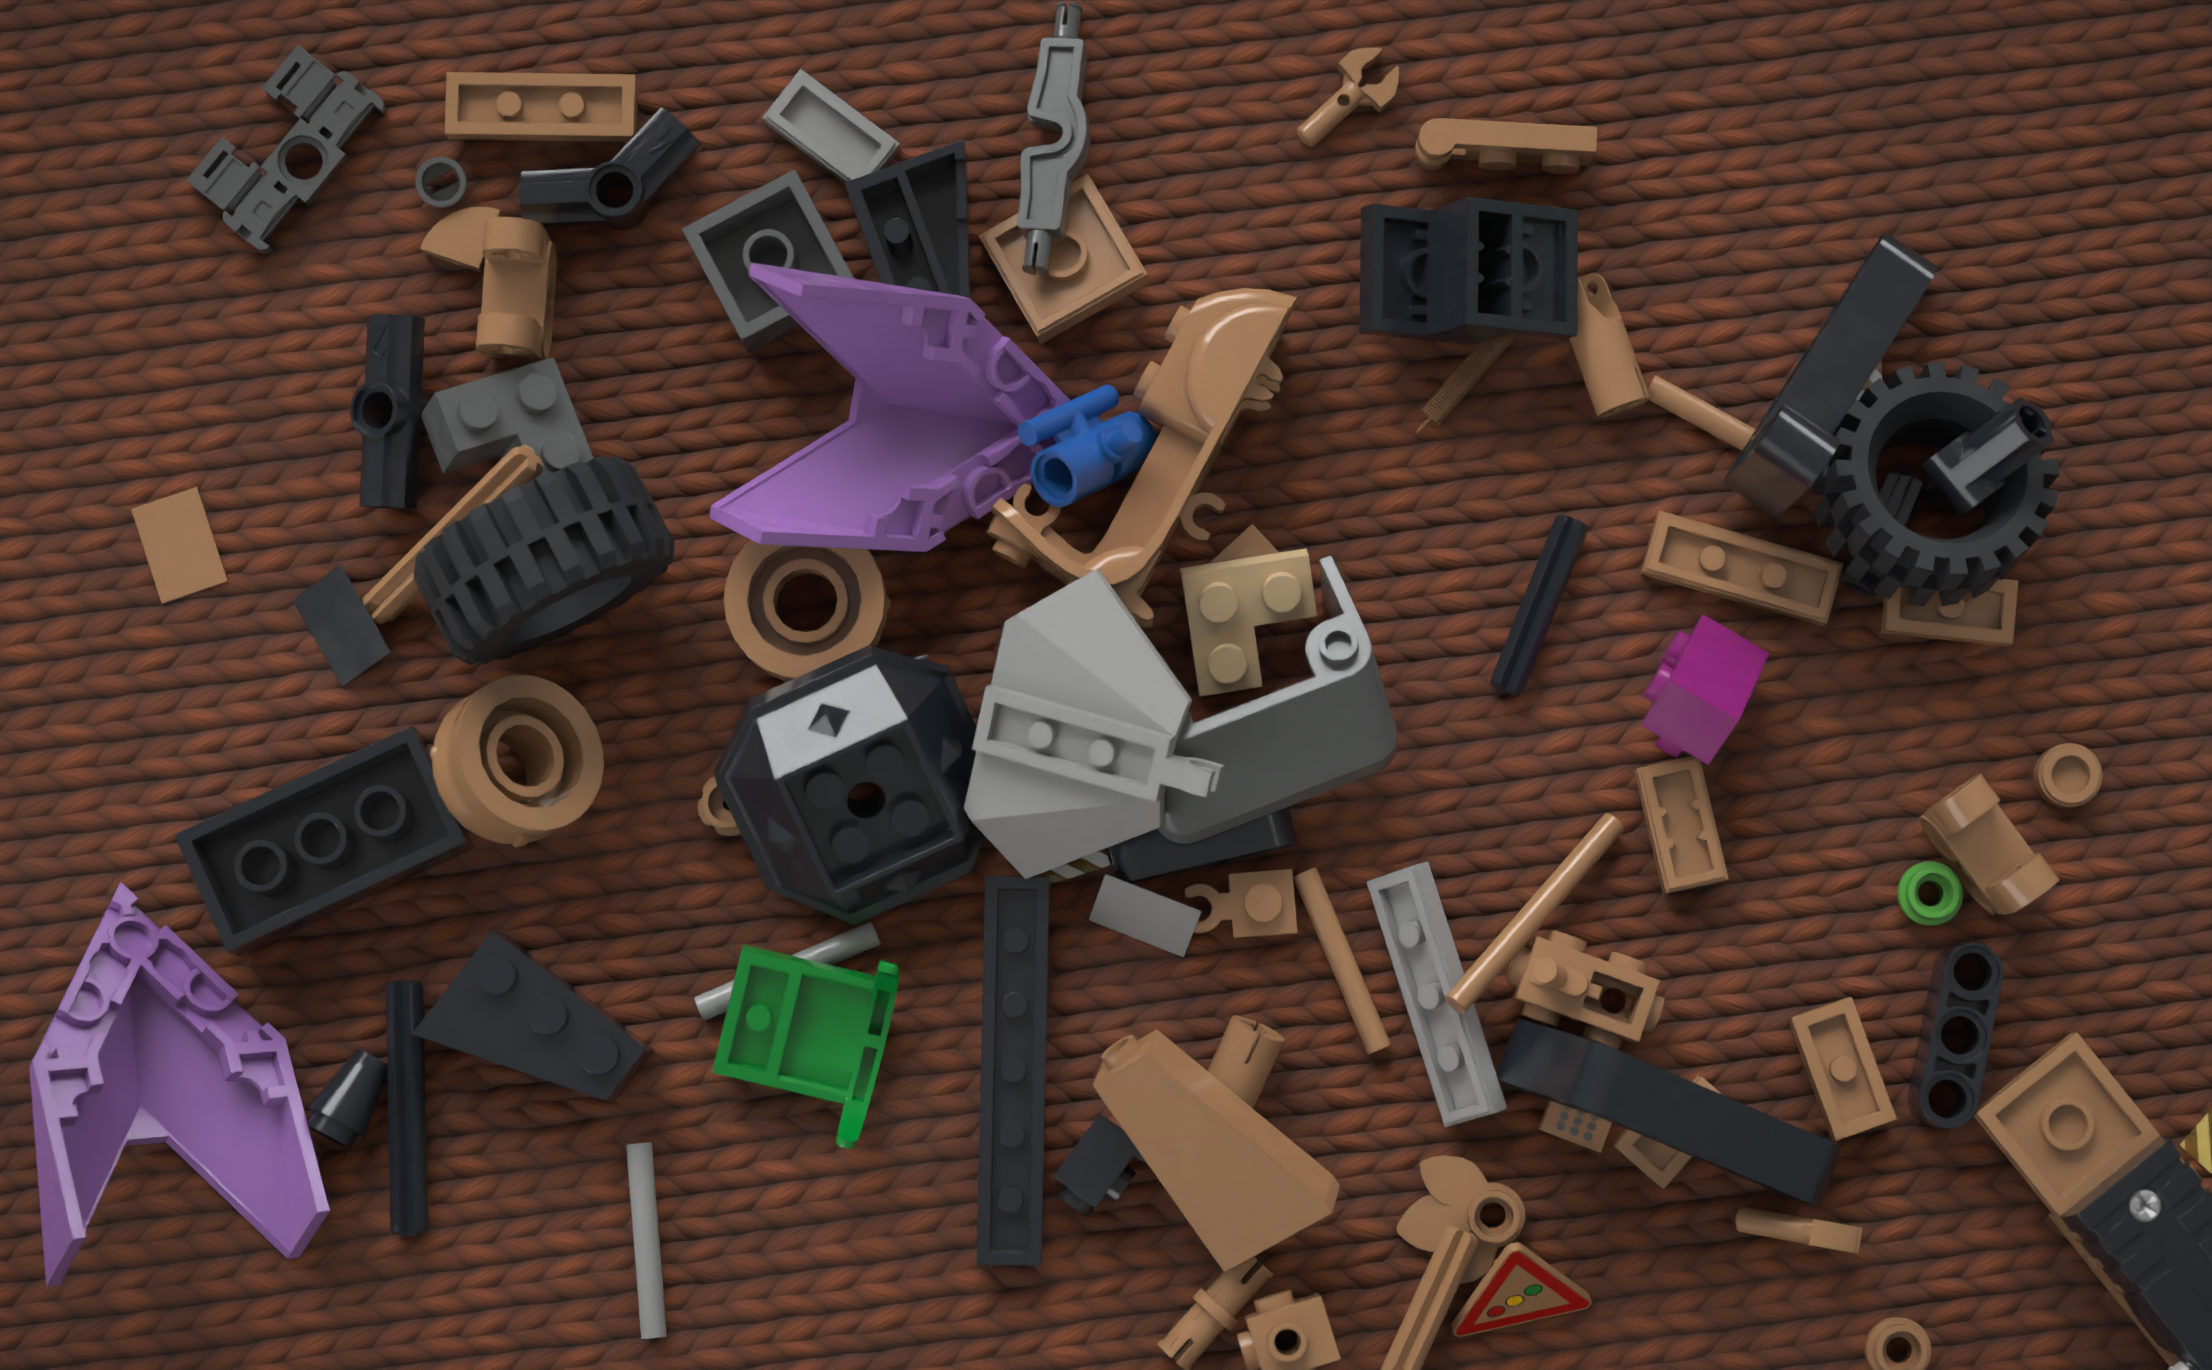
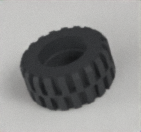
(543, 559)

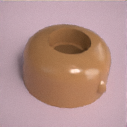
(753, 615)
(552, 741)

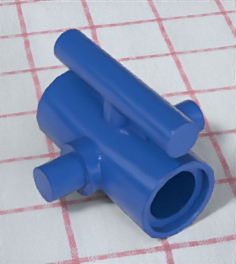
(1087, 450)

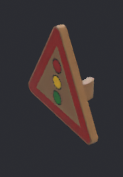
(1518, 1291)

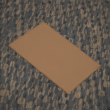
(179, 545)

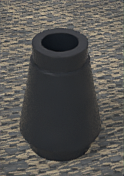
(348, 1100)

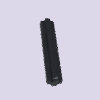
(1539, 605)

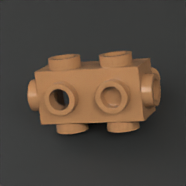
(1563, 981)

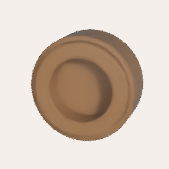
(2067, 775)

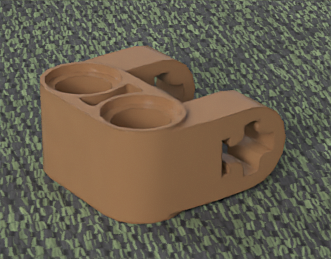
(517, 290)
(1986, 849)

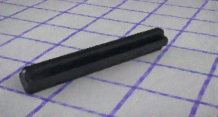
(406, 1109)

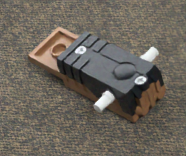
(2114, 1193)

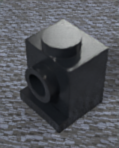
(1097, 1166)

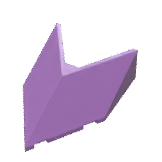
(925, 424)
(166, 1055)

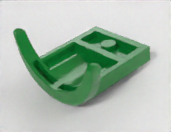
(808, 1030)

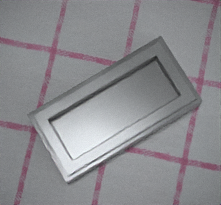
(829, 130)

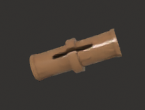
(1214, 1312)

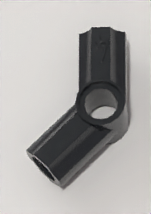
(644, 163)
(1980, 461)

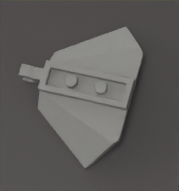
(1078, 732)

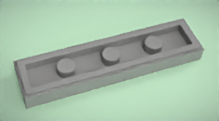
(1426, 971)

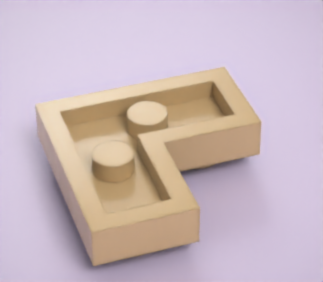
(1232, 598)

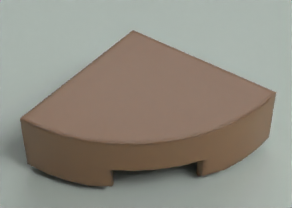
(460, 237)

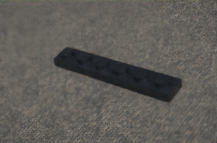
(1013, 1071)

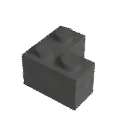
(503, 413)

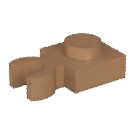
(1255, 904)

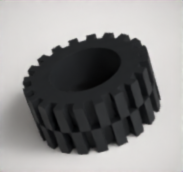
(1933, 413)

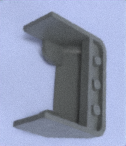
(1293, 738)

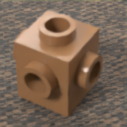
(1278, 1312)

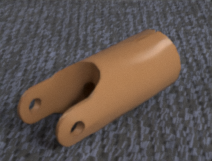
(1606, 351)
(1246, 1057)

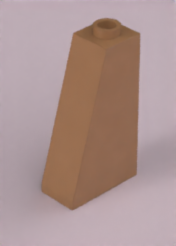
(1211, 1151)

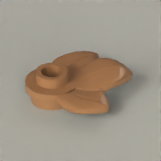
(1456, 1198)

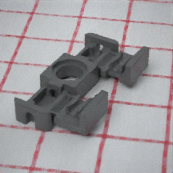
(265, 201)

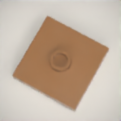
(1086, 266)

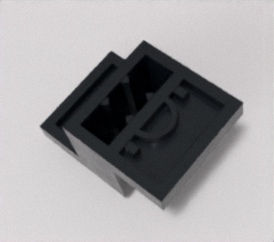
(1468, 271)

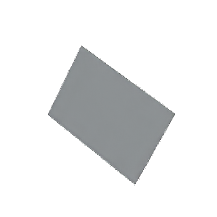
(1144, 915)

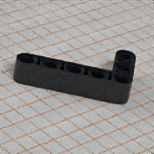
(1799, 426)
(1668, 1110)

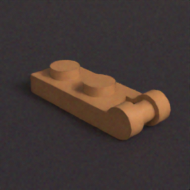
(1503, 144)

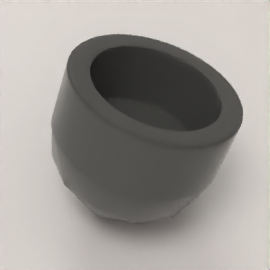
(435, 168)

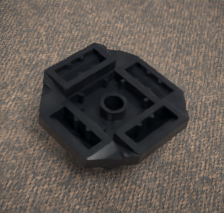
(822, 735)

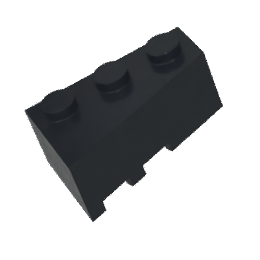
(918, 220)
(533, 1021)

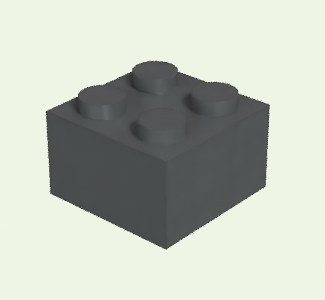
(765, 227)

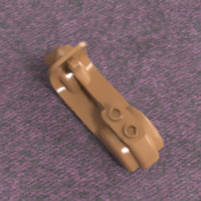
(1204, 383)

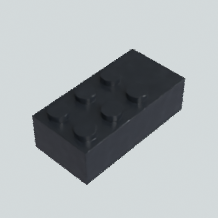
(322, 842)

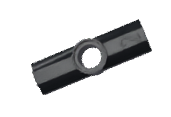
(391, 383)

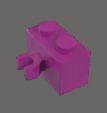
(1701, 689)

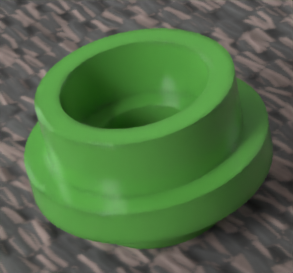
(1949, 893)

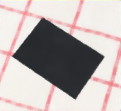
(341, 625)

